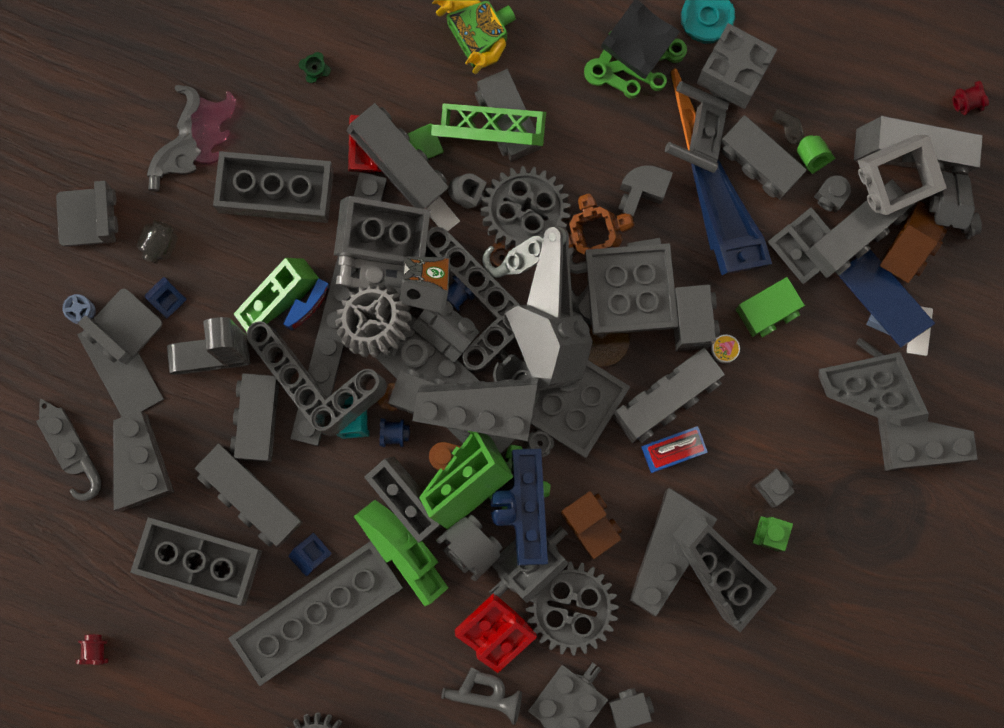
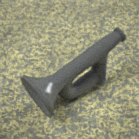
(509, 706)

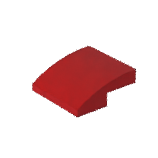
(495, 633)

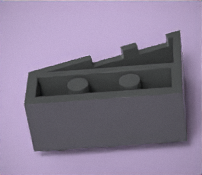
(925, 445)
(137, 463)

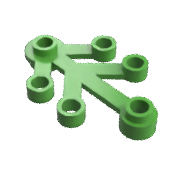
(616, 66)

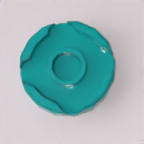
(705, 24)

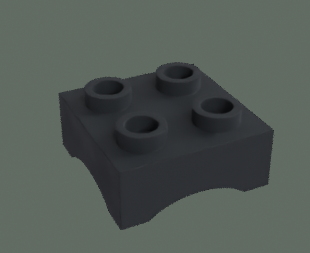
(639, 39)

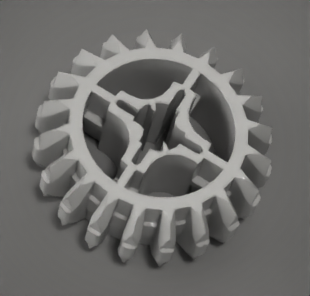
(373, 335)

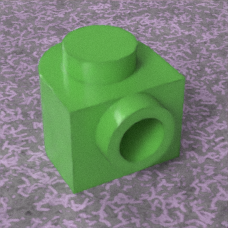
(812, 148)

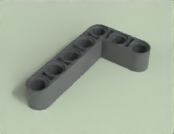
(481, 295)
(223, 348)
(306, 384)

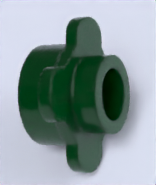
(314, 60)

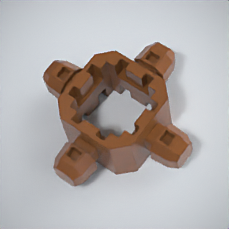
(587, 204)

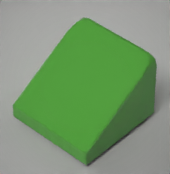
(423, 140)

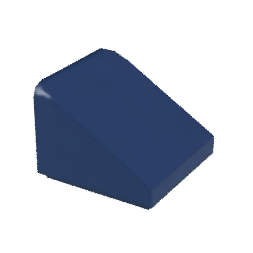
(165, 297)
(309, 554)

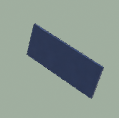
(886, 299)

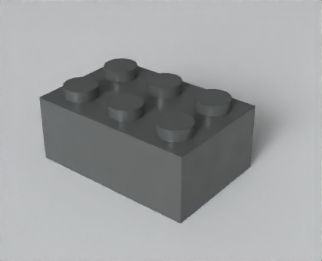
(380, 231)

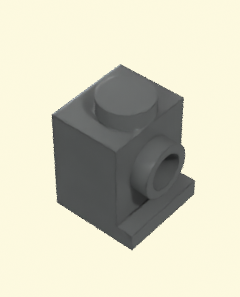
(775, 487)

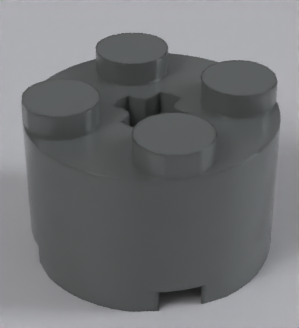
(470, 547)

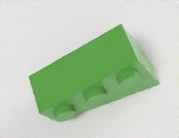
(466, 481)

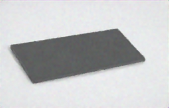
(129, 384)

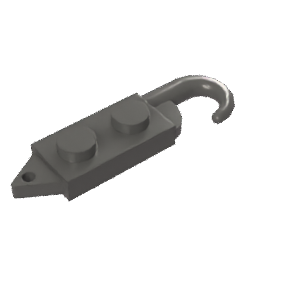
(68, 447)

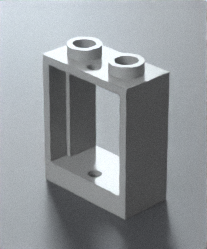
(926, 165)

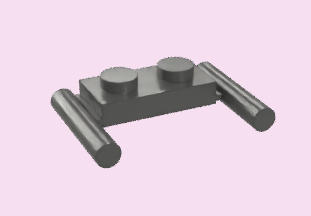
(706, 131)

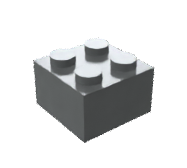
(695, 318)

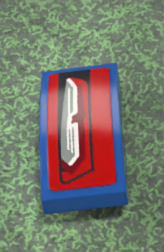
(303, 311)
(674, 449)

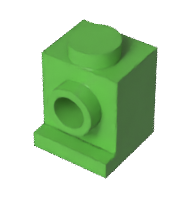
(772, 533)

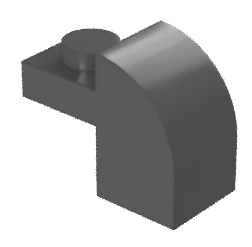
(644, 182)

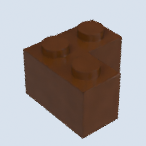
(914, 243)
(590, 525)

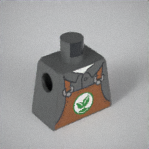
(422, 282)

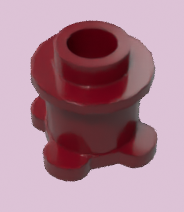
(970, 99)
(92, 650)

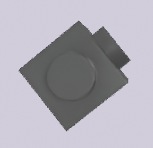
(631, 709)

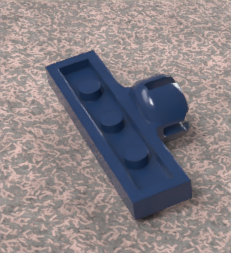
(525, 507)

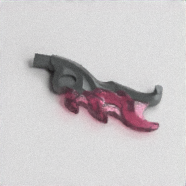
(197, 137)

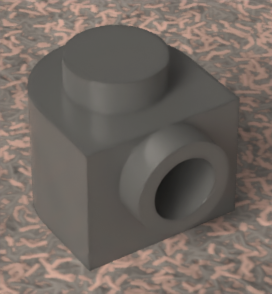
(467, 190)
(833, 193)

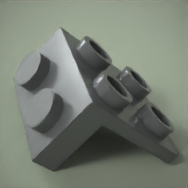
(87, 216)
(121, 327)

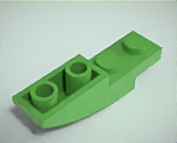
(399, 545)

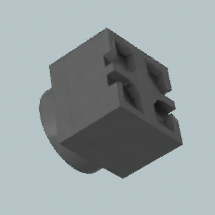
(736, 66)

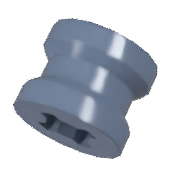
(74, 306)

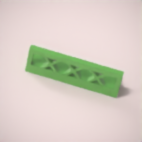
(484, 133)

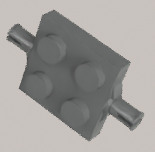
(528, 579)
(569, 700)

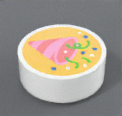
(725, 349)

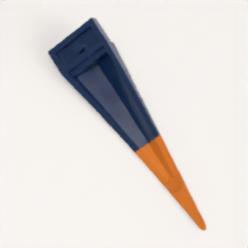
(728, 224)

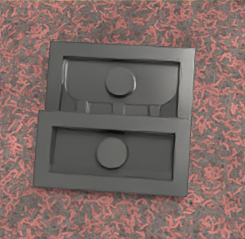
(796, 240)

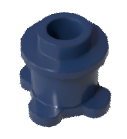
(458, 293)
(394, 433)

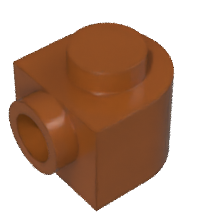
(441, 455)

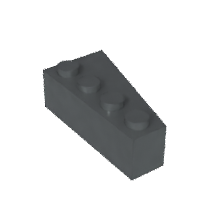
(668, 396)

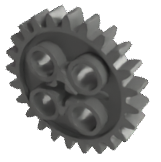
(537, 190)
(565, 634)

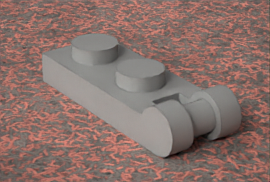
(368, 272)

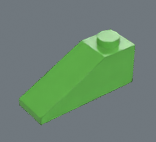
(277, 292)

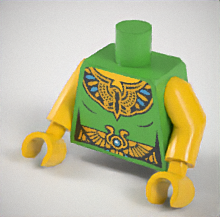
(477, 29)

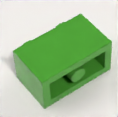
(770, 307)

